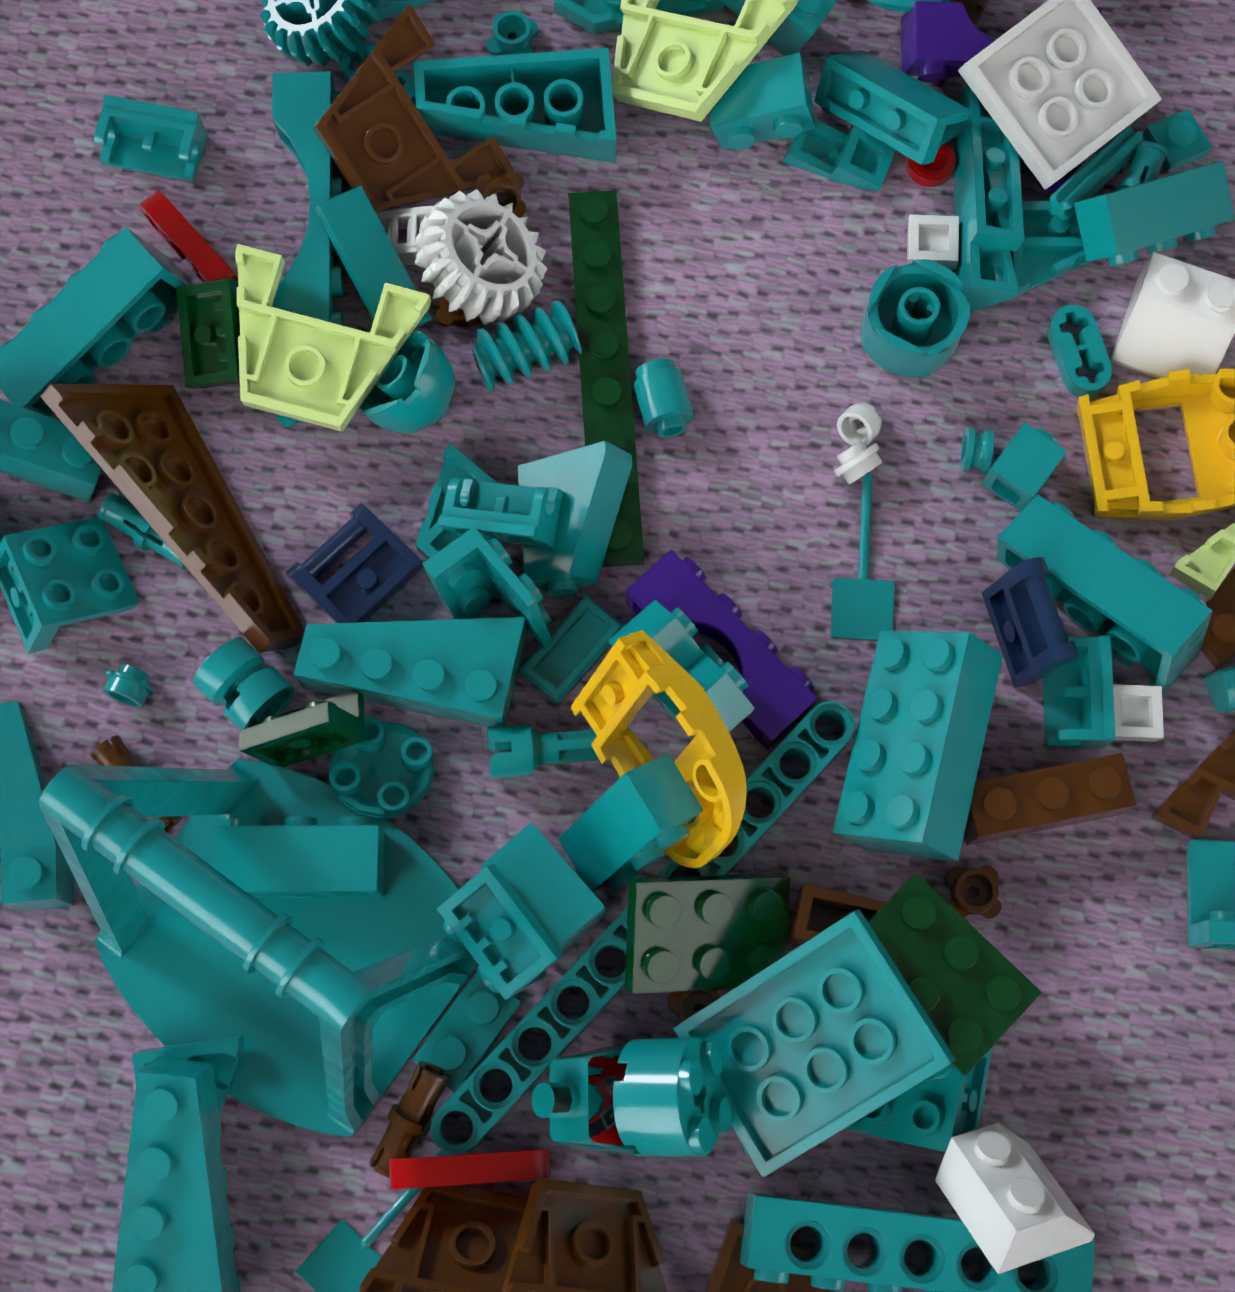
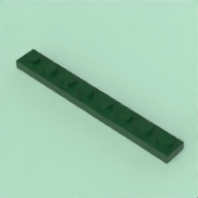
(605, 353)

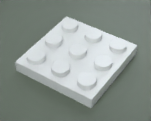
(1059, 86)

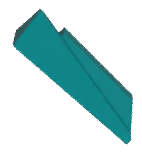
(987, 207)

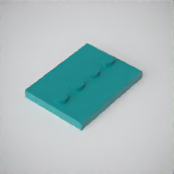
(818, 1042)

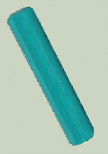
(1095, 173)

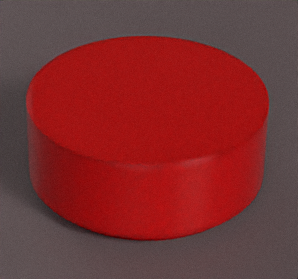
(934, 173)

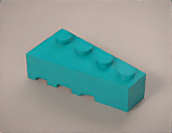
(523, 100)
(91, 320)
(1110, 590)
(422, 666)
(175, 1186)

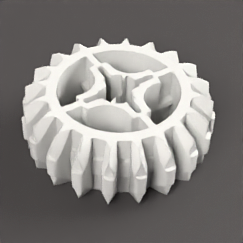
(475, 231)

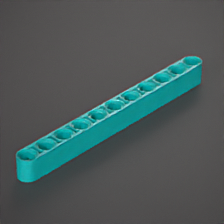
(507, 1056)

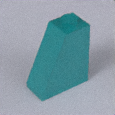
(593, 491)

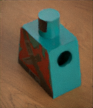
(582, 1100)

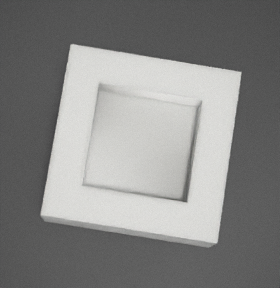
(933, 239)
(1138, 712)

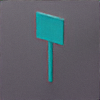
(862, 605)
(345, 1256)

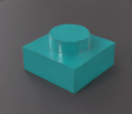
(1181, 139)

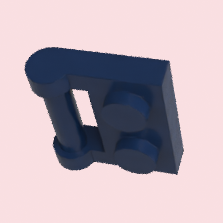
(366, 578)
(1028, 623)

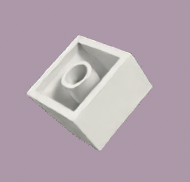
(1176, 319)
(1008, 1198)

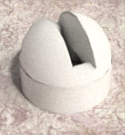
(867, 432)

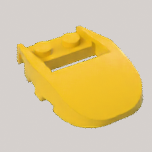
(1116, 456)
(709, 762)

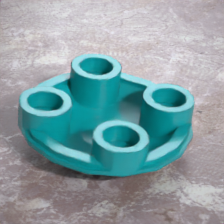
(384, 772)

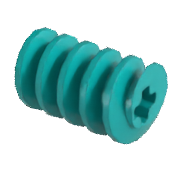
(524, 345)

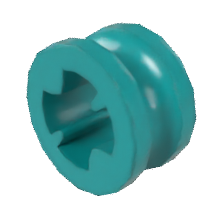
(977, 450)

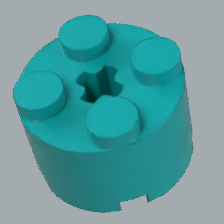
(914, 318)
(671, 1097)

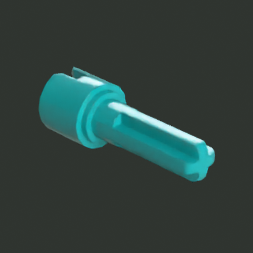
(534, 749)

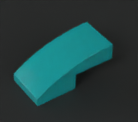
(845, 158)

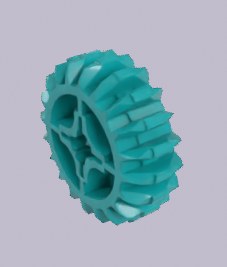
(318, 28)

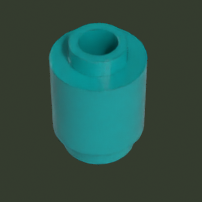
(663, 398)

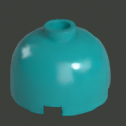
(413, 388)

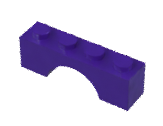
(939, 40)
(776, 693)

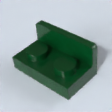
(209, 333)
(307, 731)

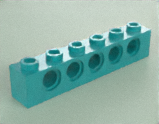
(774, 1219)

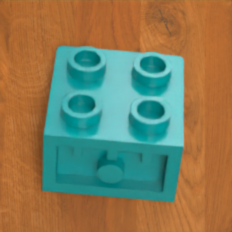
(476, 570)
(62, 578)
(1211, 894)
(499, 933)
(932, 1110)

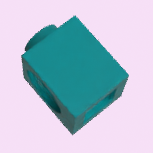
(1024, 466)

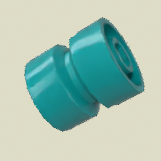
(238, 680)

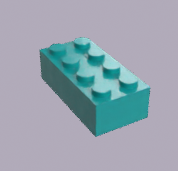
(918, 744)

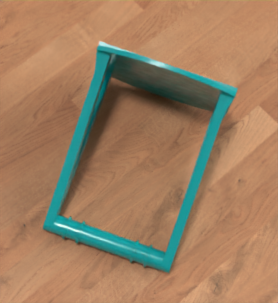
(316, 986)

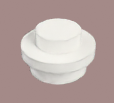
(857, 461)

